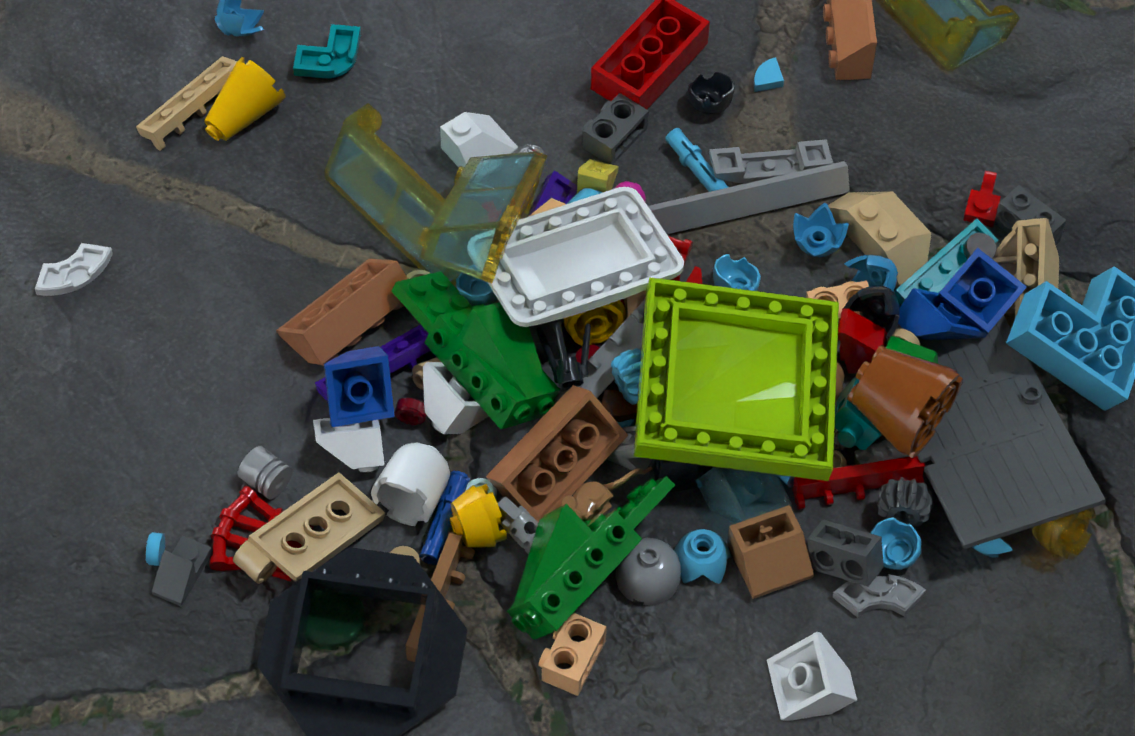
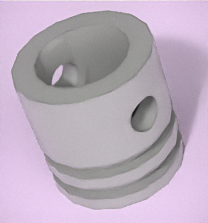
(265, 472)

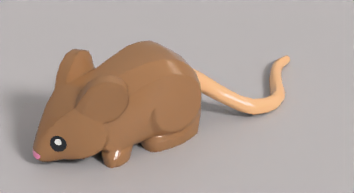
(594, 497)

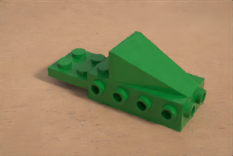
(481, 350)
(575, 557)

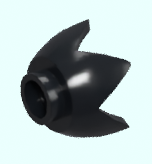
(877, 305)

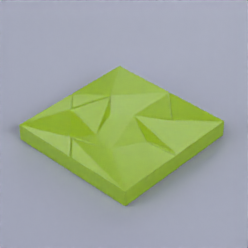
(737, 379)

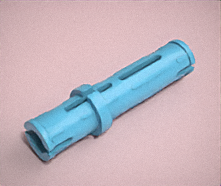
(691, 156)

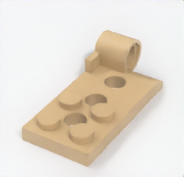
(268, 545)

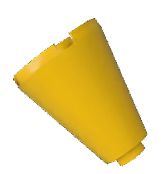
(242, 100)

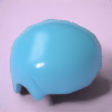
(734, 273)
(475, 290)
(899, 543)

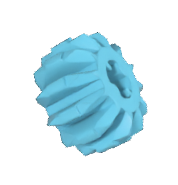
(626, 374)

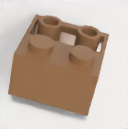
(770, 551)

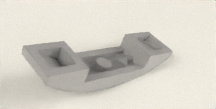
(751, 167)

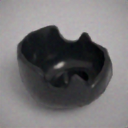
(711, 94)

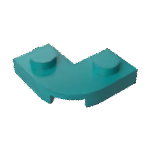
(330, 60)

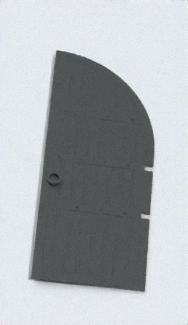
(1002, 445)

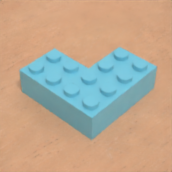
(1082, 344)

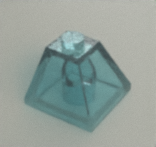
(742, 493)

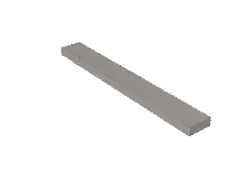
(752, 198)

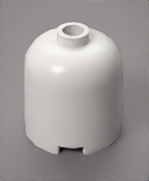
(412, 483)

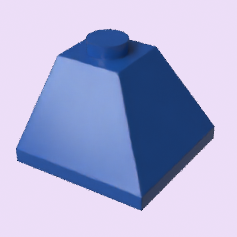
(982, 290)
(935, 319)
(359, 387)

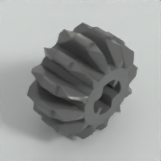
(905, 501)

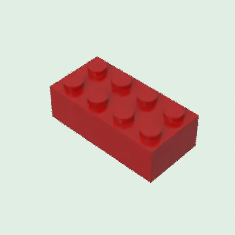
(650, 53)

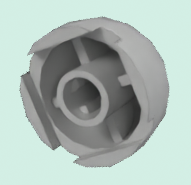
(649, 572)

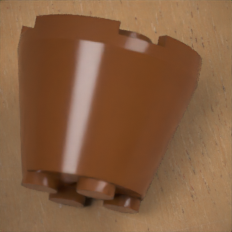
(904, 397)

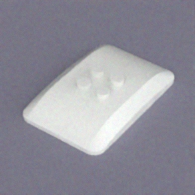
(583, 257)

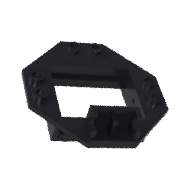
(357, 708)

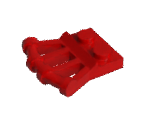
(231, 517)

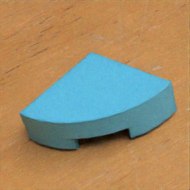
(768, 76)

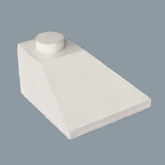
(473, 137)
(448, 401)
(354, 444)
(810, 679)

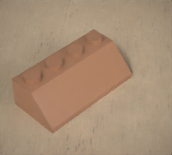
(852, 38)
(344, 311)
(558, 453)

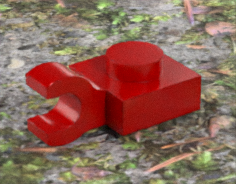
(982, 203)

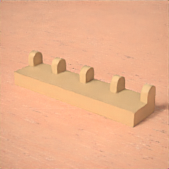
(185, 103)

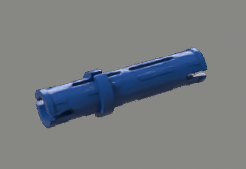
(441, 523)

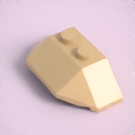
(885, 228)
(1030, 257)

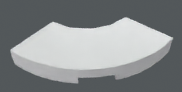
(73, 272)

